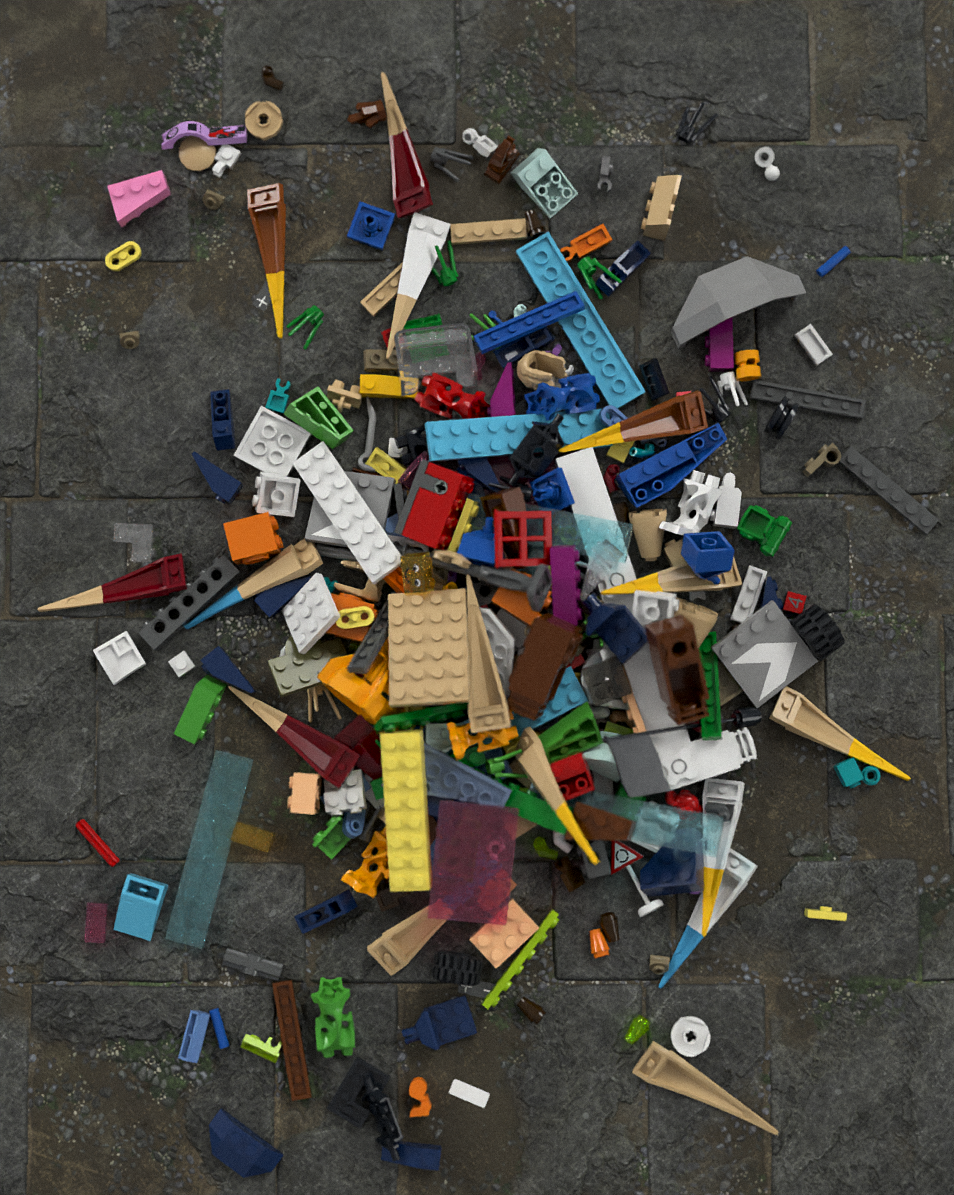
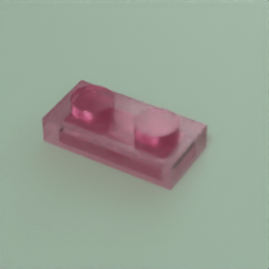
(96, 922)

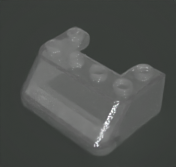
(435, 350)

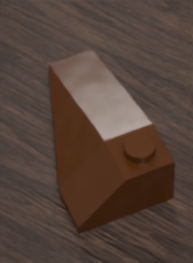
(506, 500)

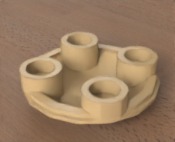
(196, 154)
(452, 557)

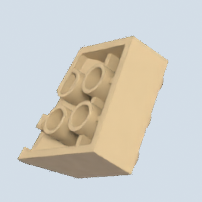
(661, 206)

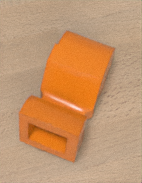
(418, 1091)

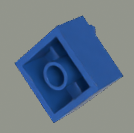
(480, 545)
(707, 554)

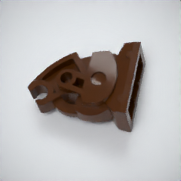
(502, 160)

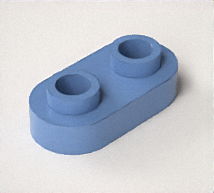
(616, 415)
(353, 819)

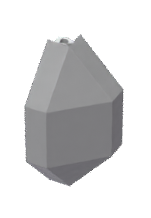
(732, 292)

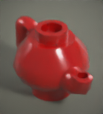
(683, 800)

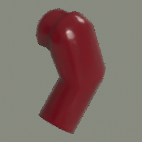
(609, 477)

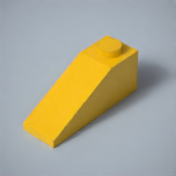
(381, 386)

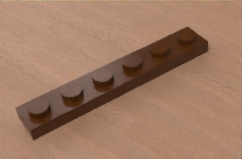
(292, 1040)

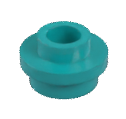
(876, 775)

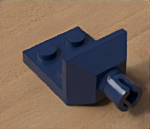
(615, 627)
(442, 1023)

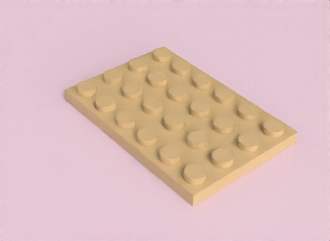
(428, 648)

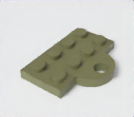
(300, 671)

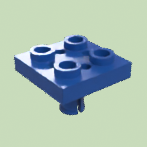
(371, 224)
(547, 490)

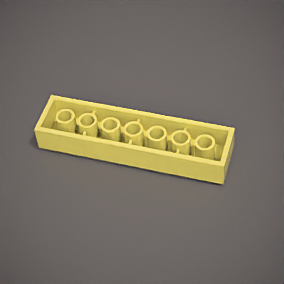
(406, 810)

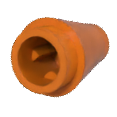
(599, 946)

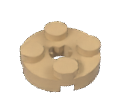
(273, 124)

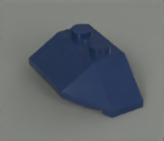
(241, 1147)

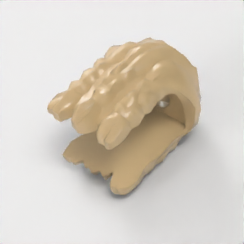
(542, 368)
(371, 592)

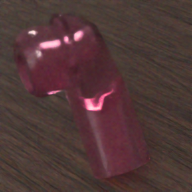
(480, 361)

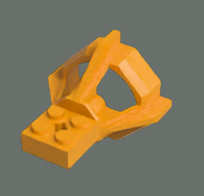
(363, 693)

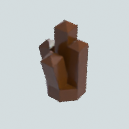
(368, 112)

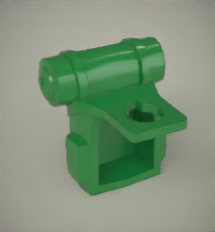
(763, 528)

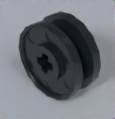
(781, 418)

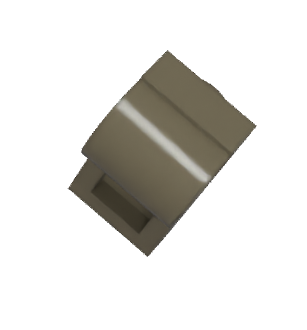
(376, 360)
(813, 464)

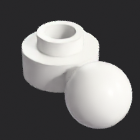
(771, 172)

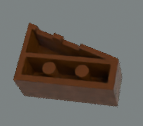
(600, 824)

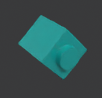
(849, 773)

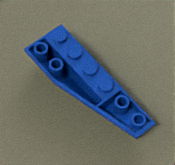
(668, 467)

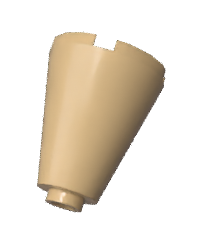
(647, 531)

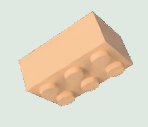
(305, 793)
(500, 941)

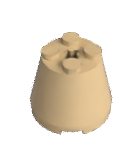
(700, 616)

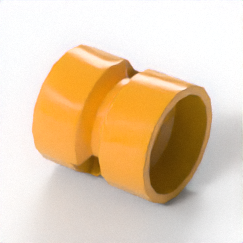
(749, 371)

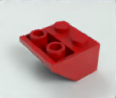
(573, 776)

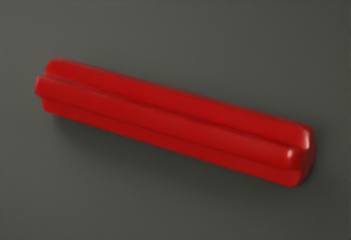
(97, 842)

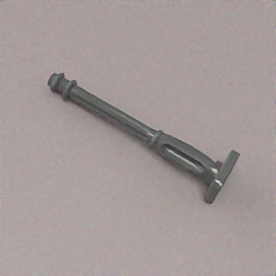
(535, 586)

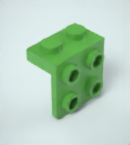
(331, 839)

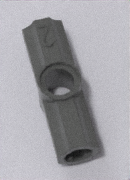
(253, 964)

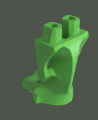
(332, 1004)

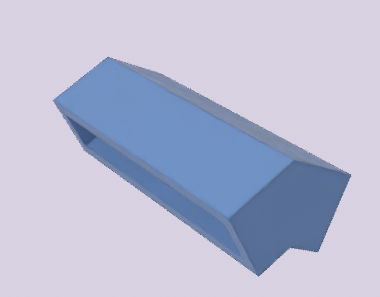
(194, 1036)

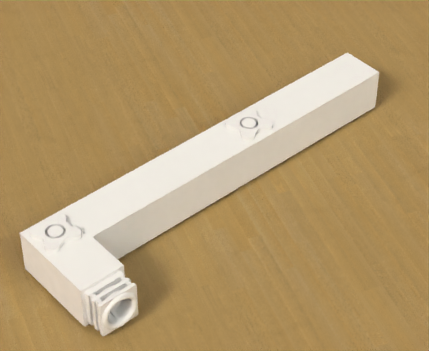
(680, 758)

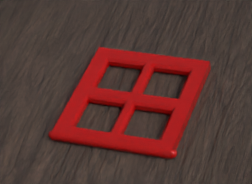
(522, 517)

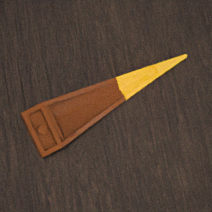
(269, 222)
(673, 417)

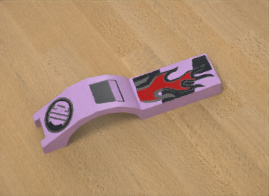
(211, 136)

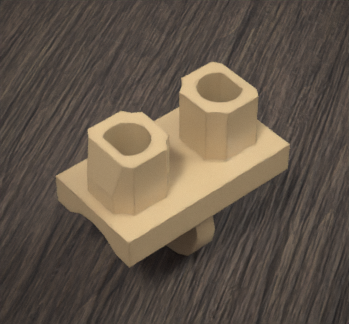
(344, 398)

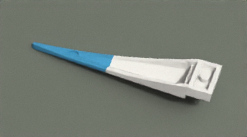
(734, 879)

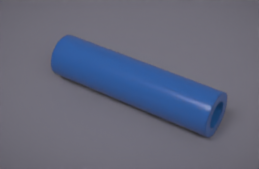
(833, 261)
(219, 1028)

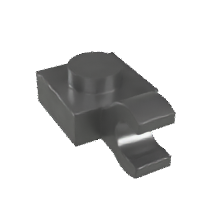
(606, 169)

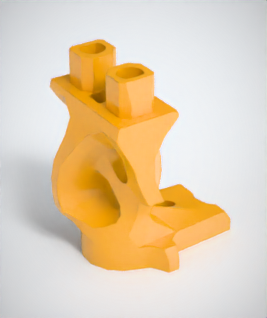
(462, 739)
(364, 879)

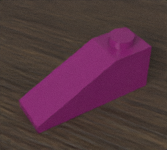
(503, 398)

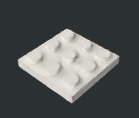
(272, 443)
(310, 613)

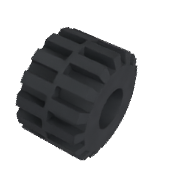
(818, 631)

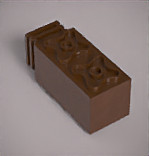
(542, 665)
(678, 668)

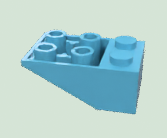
(140, 906)

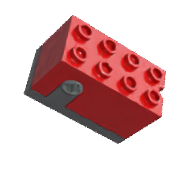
(434, 505)

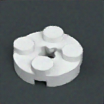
(695, 1046)

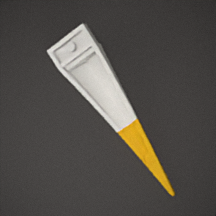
(731, 795)

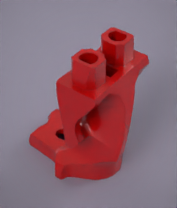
(437, 396)

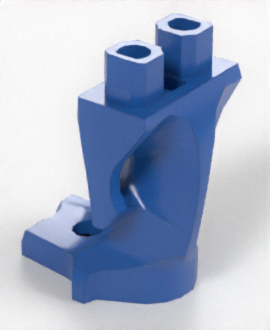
(564, 398)

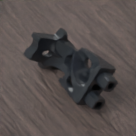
(415, 443)

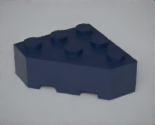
(672, 873)

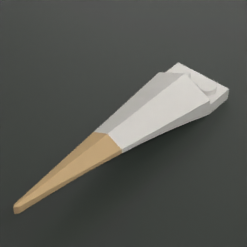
(416, 267)

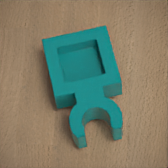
(278, 399)

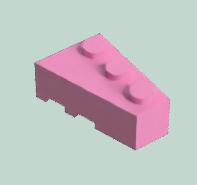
(137, 195)

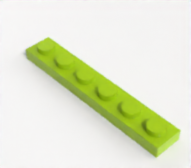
(516, 965)

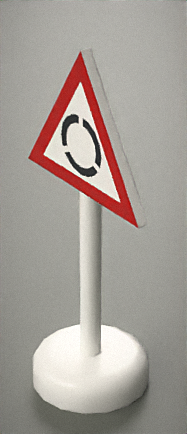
(622, 857)

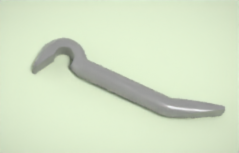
(369, 439)

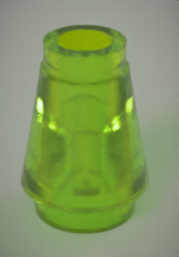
(637, 1029)

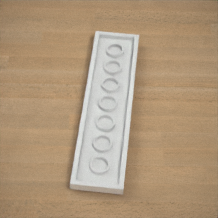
(348, 512)

